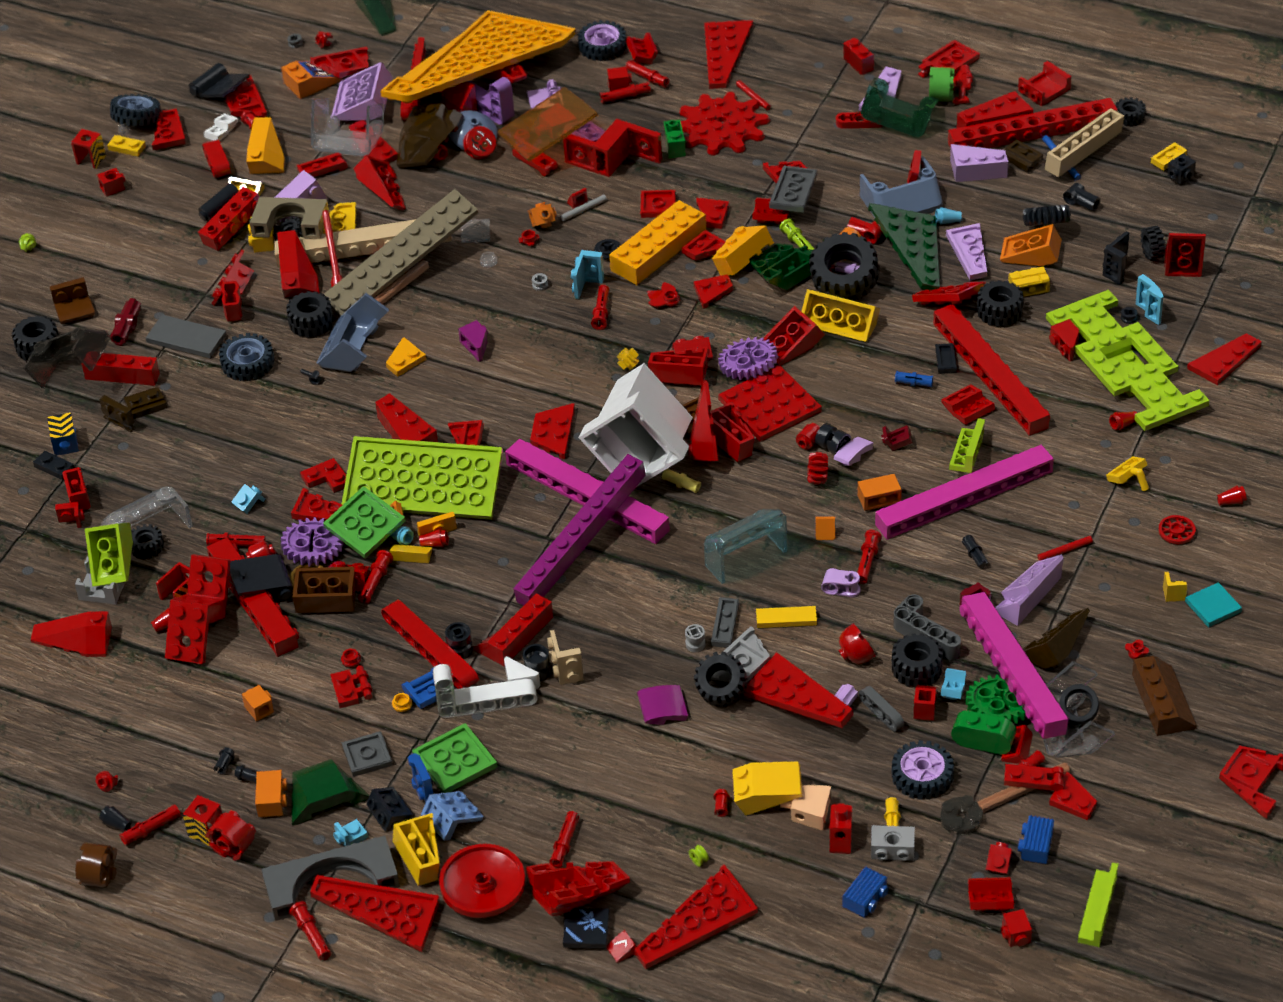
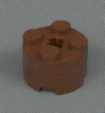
(96, 865)

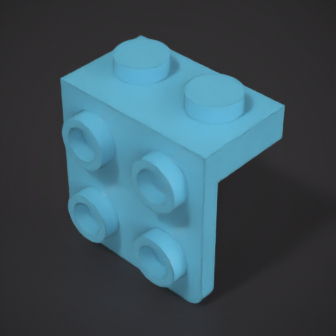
(587, 268)

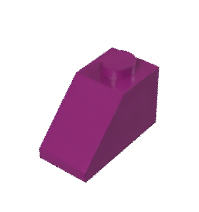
(474, 338)

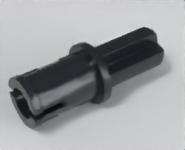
(975, 551)

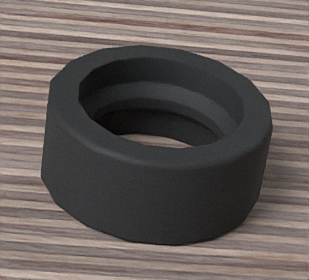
(1079, 688)

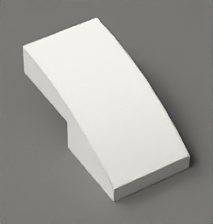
(221, 127)

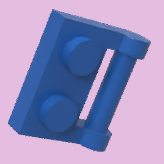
(421, 694)
(421, 780)

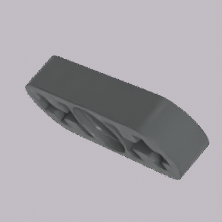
(881, 708)

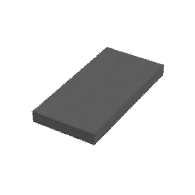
(793, 189)
(186, 336)

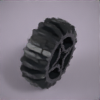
(1046, 215)

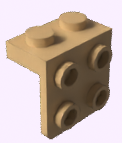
(567, 662)

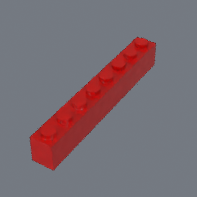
(259, 606)

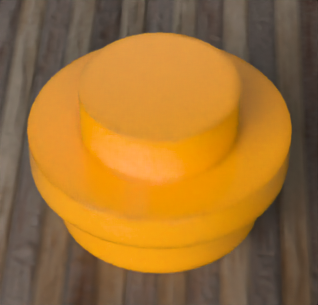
(401, 702)

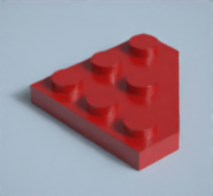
(948, 293)

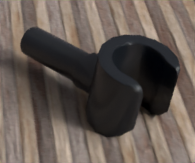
(313, 376)

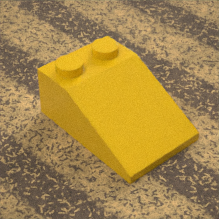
(766, 785)

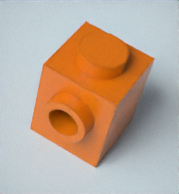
(258, 702)

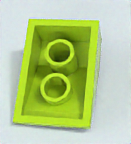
(109, 553)

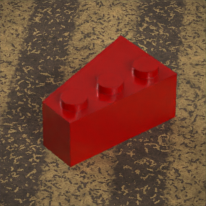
(732, 433)

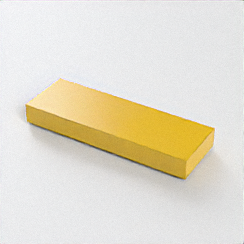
(786, 617)

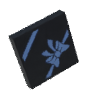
(586, 928)

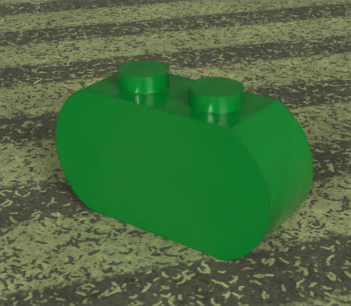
(983, 732)

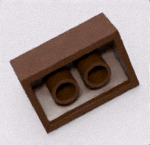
(324, 589)

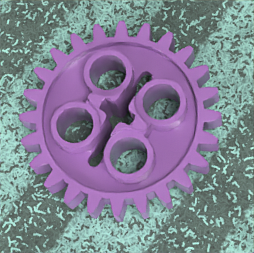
(748, 358)
(297, 542)

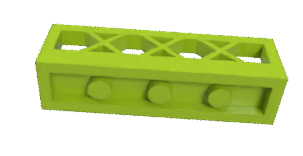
(971, 451)
(1098, 906)

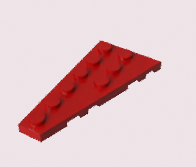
(724, 48)
(793, 690)
(704, 914)

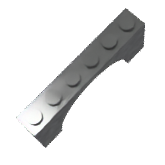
(287, 879)

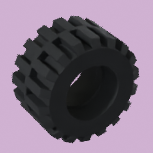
(1000, 303)
(309, 314)
(30, 332)
(917, 648)
(714, 664)

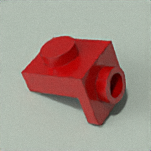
(999, 858)

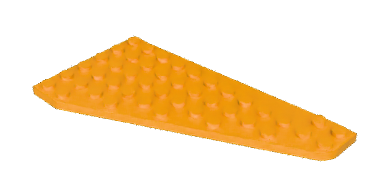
(484, 47)

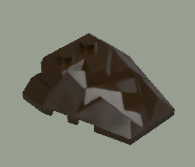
(424, 133)

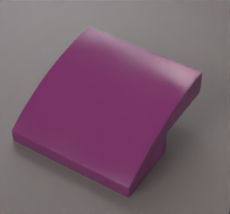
(662, 704)

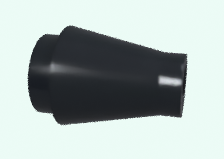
(114, 818)

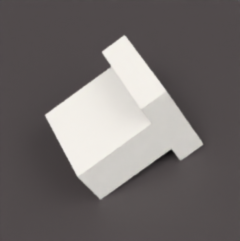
(639, 421)

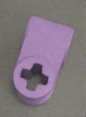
(840, 581)

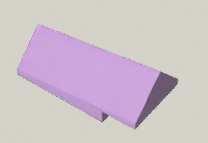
(1029, 589)

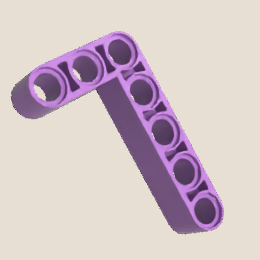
(497, 102)

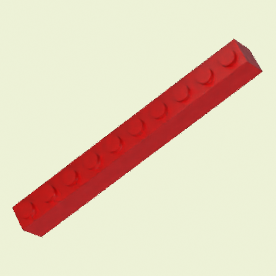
(991, 370)

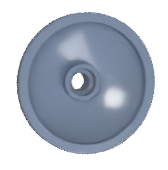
(471, 120)

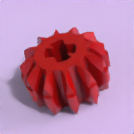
(817, 468)

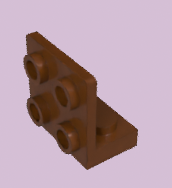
(72, 300)

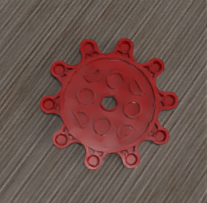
(739, 125)

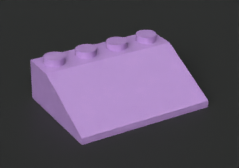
(360, 91)

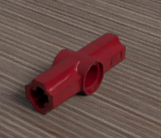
(125, 321)

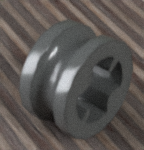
(295, 41)

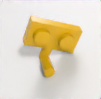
(1130, 467)

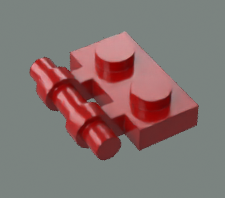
(345, 689)

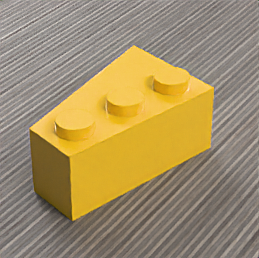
(418, 847)

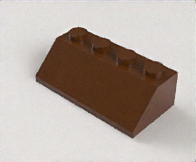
(1162, 696)

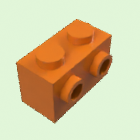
(879, 492)
(270, 793)

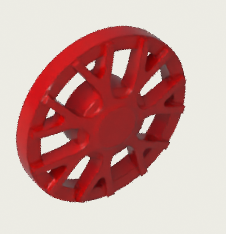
(1177, 529)

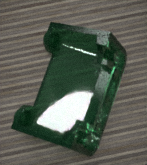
(895, 112)

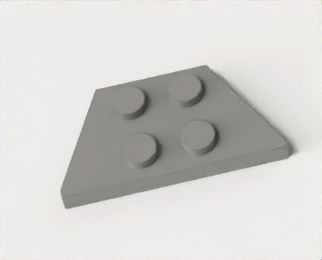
(749, 652)

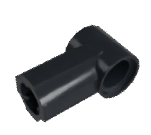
(1079, 195)

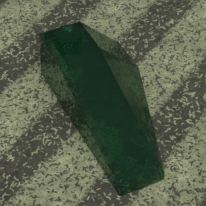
(379, 14)

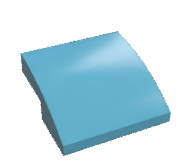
(1149, 298)

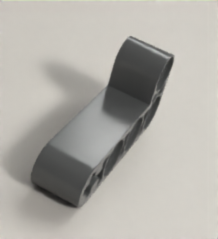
(910, 620)

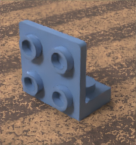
(450, 810)

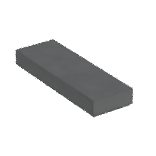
(725, 622)

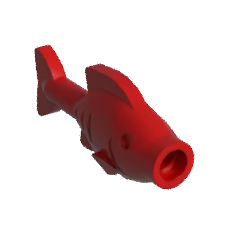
(962, 82)

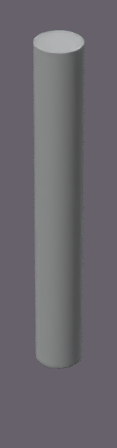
(584, 207)

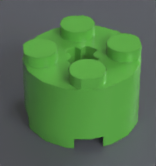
(941, 83)

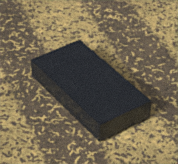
(945, 358)

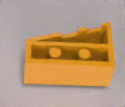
(740, 248)

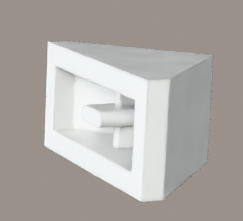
(518, 671)

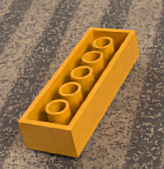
(657, 242)

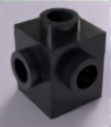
(1181, 168)

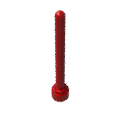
(331, 247)

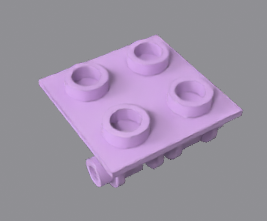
(537, 96)

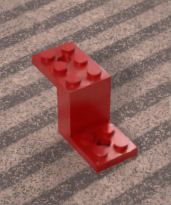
(613, 148)
(197, 609)

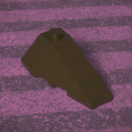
(1057, 642)

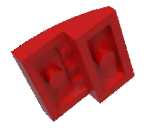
(968, 404)

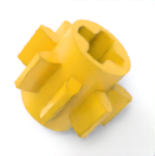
(627, 358)

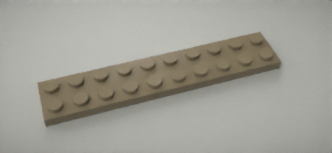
(402, 251)

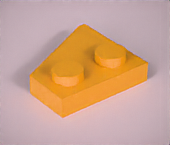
(404, 357)

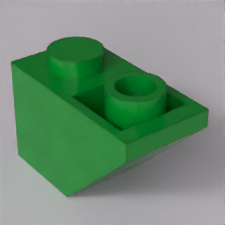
(674, 139)

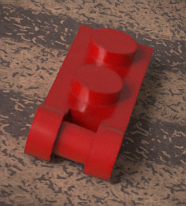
(538, 162)
(323, 165)
(1034, 777)

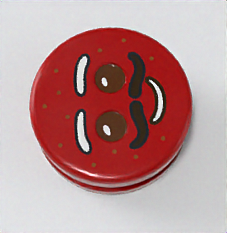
(479, 142)

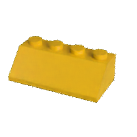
(840, 315)

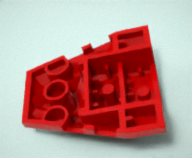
(574, 886)

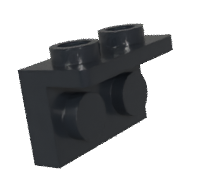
(387, 807)

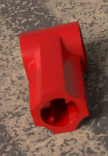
(870, 231)

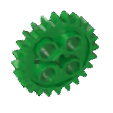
(994, 699)

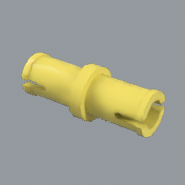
(681, 480)

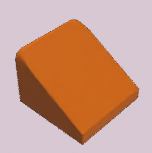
(825, 528)

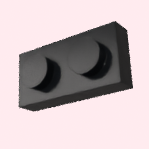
(52, 464)

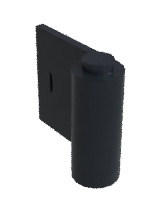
(216, 82)
(215, 203)
(262, 575)

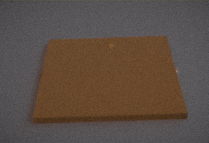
(547, 123)

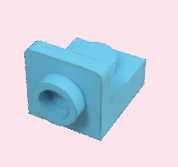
(350, 833)

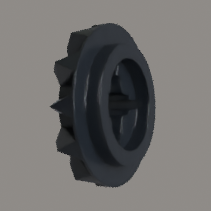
(606, 244)

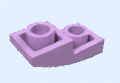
(852, 451)

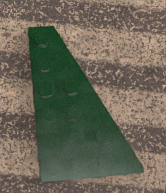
(914, 241)

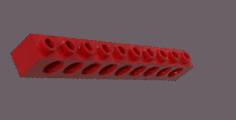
(1030, 126)

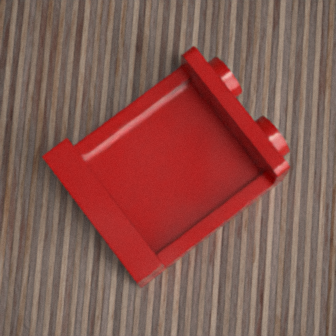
(1045, 85)

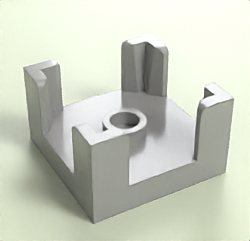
(102, 594)

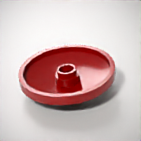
(482, 880)

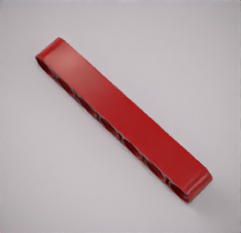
(428, 643)

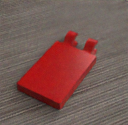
(950, 56)

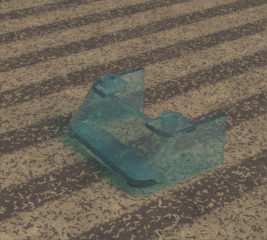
(763, 522)

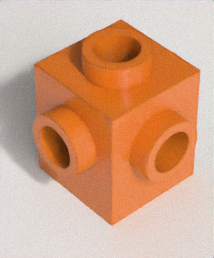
(536, 215)

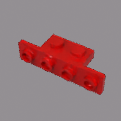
(236, 272)

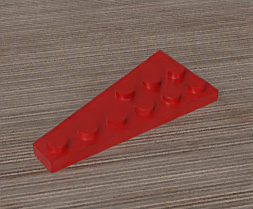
(390, 910)

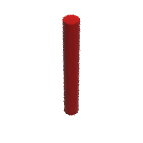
(753, 95)
(1065, 548)

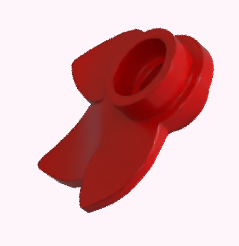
(665, 296)

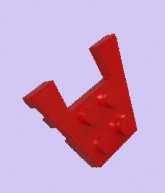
(1247, 774)

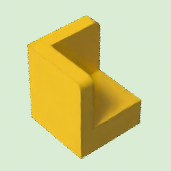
(1174, 589)

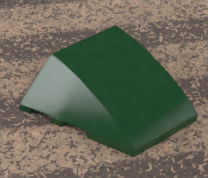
(783, 264)
(321, 788)

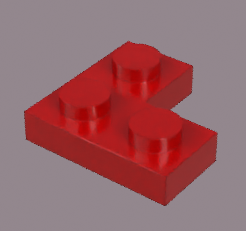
(325, 472)

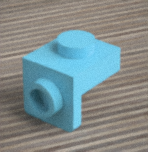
(247, 497)
(953, 684)

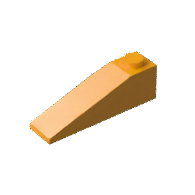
(264, 149)

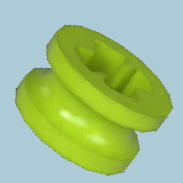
(698, 855)

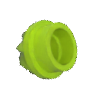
(27, 242)

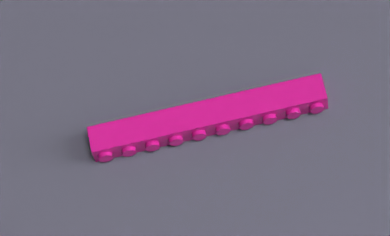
(581, 486)
(963, 491)
(1014, 666)

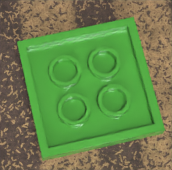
(364, 522)
(455, 758)

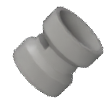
(695, 638)

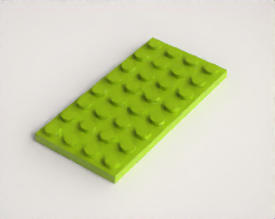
(426, 475)

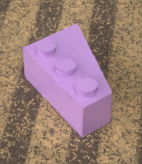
(978, 163)
(302, 187)

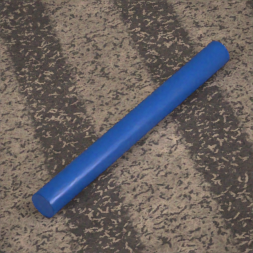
(1051, 145)

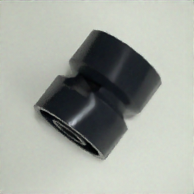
(831, 438)
(459, 639)
(537, 658)

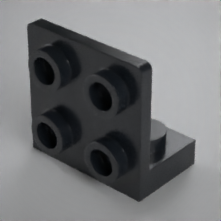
(1115, 258)

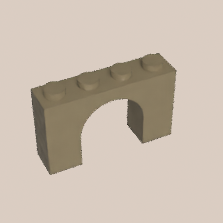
(272, 209)

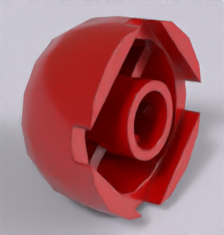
(855, 646)

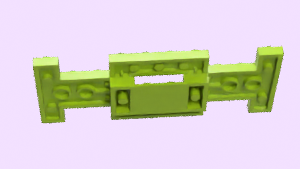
(1119, 368)

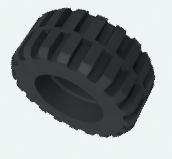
(844, 248)

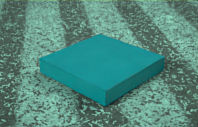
(1213, 604)

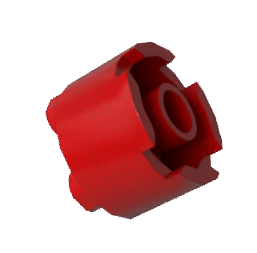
(230, 835)

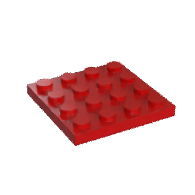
(771, 402)

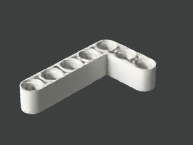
(481, 698)

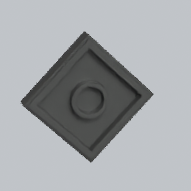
(367, 754)

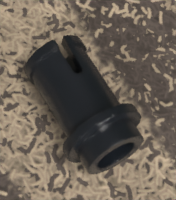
(226, 756)
(245, 773)

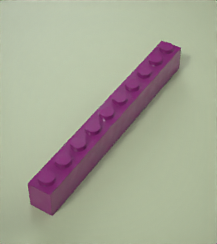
(581, 530)

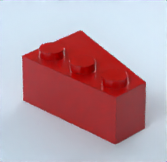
(680, 368)

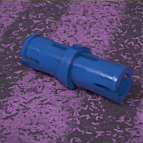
(913, 379)

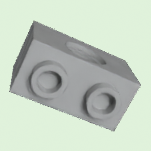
(892, 843)

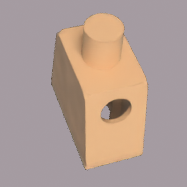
(812, 807)

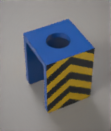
(62, 434)

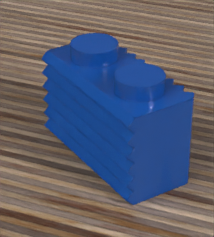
(1037, 839)
(865, 892)

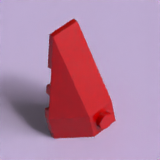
(81, 633)

